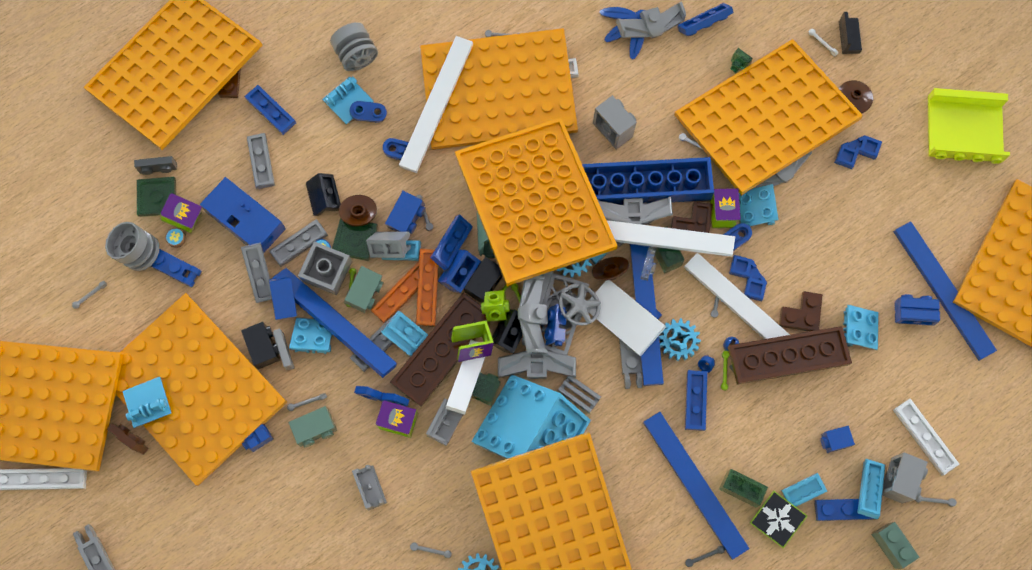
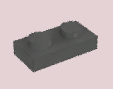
(159, 164)

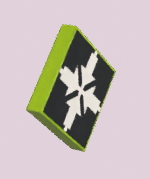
(778, 519)

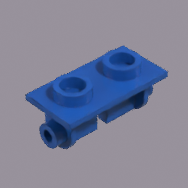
(553, 333)

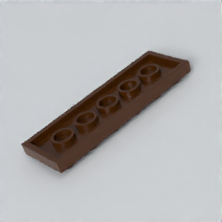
(437, 352)
(789, 355)

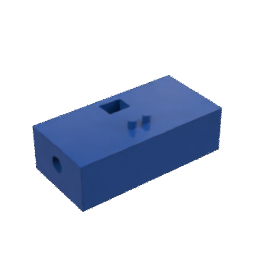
(242, 215)

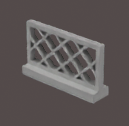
(545, 296)

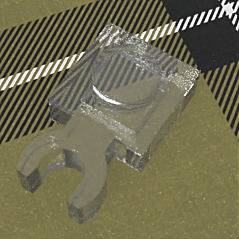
(649, 266)

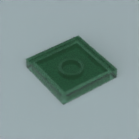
(153, 195)
(352, 239)

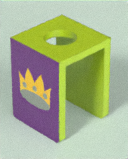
(725, 208)
(180, 213)
(472, 331)
(397, 419)

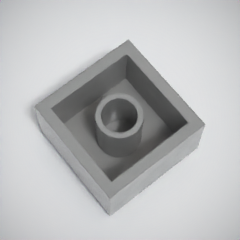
(614, 122)
(325, 268)
(904, 478)

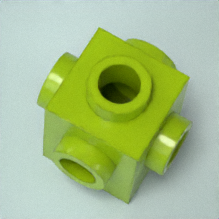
(495, 306)

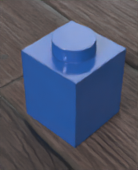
(837, 439)

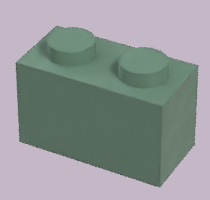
(363, 289)
(312, 427)
(895, 545)

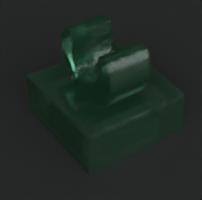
(740, 60)

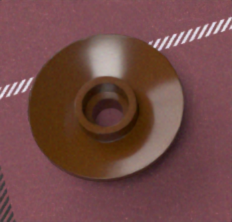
(865, 98)
(357, 204)
(610, 268)

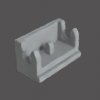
(388, 244)
(443, 424)
(369, 487)

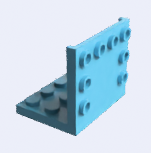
(528, 419)

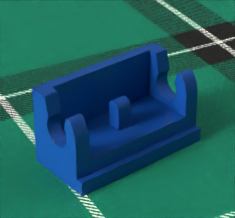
(282, 297)

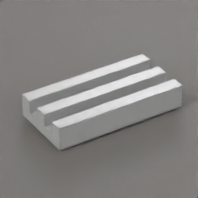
(283, 349)
(566, 384)

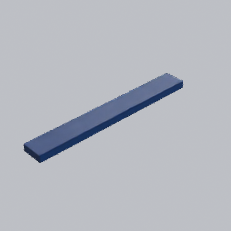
(944, 290)
(645, 296)
(339, 326)
(696, 486)

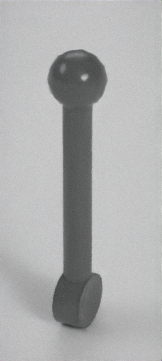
(689, 562)

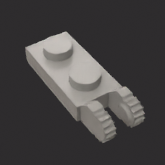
(630, 365)
(93, 550)

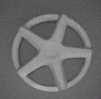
(579, 304)

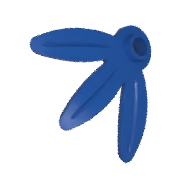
(614, 34)

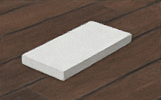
(626, 318)

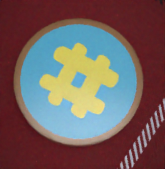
(175, 237)

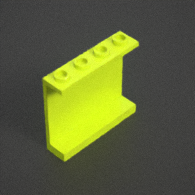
(966, 125)

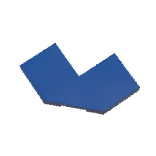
(863, 145)
(747, 269)
(375, 395)

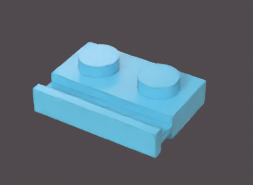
(404, 333)

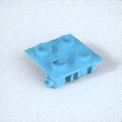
(343, 96)
(758, 206)
(861, 327)
(310, 335)
(146, 402)

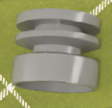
(354, 46)
(132, 246)

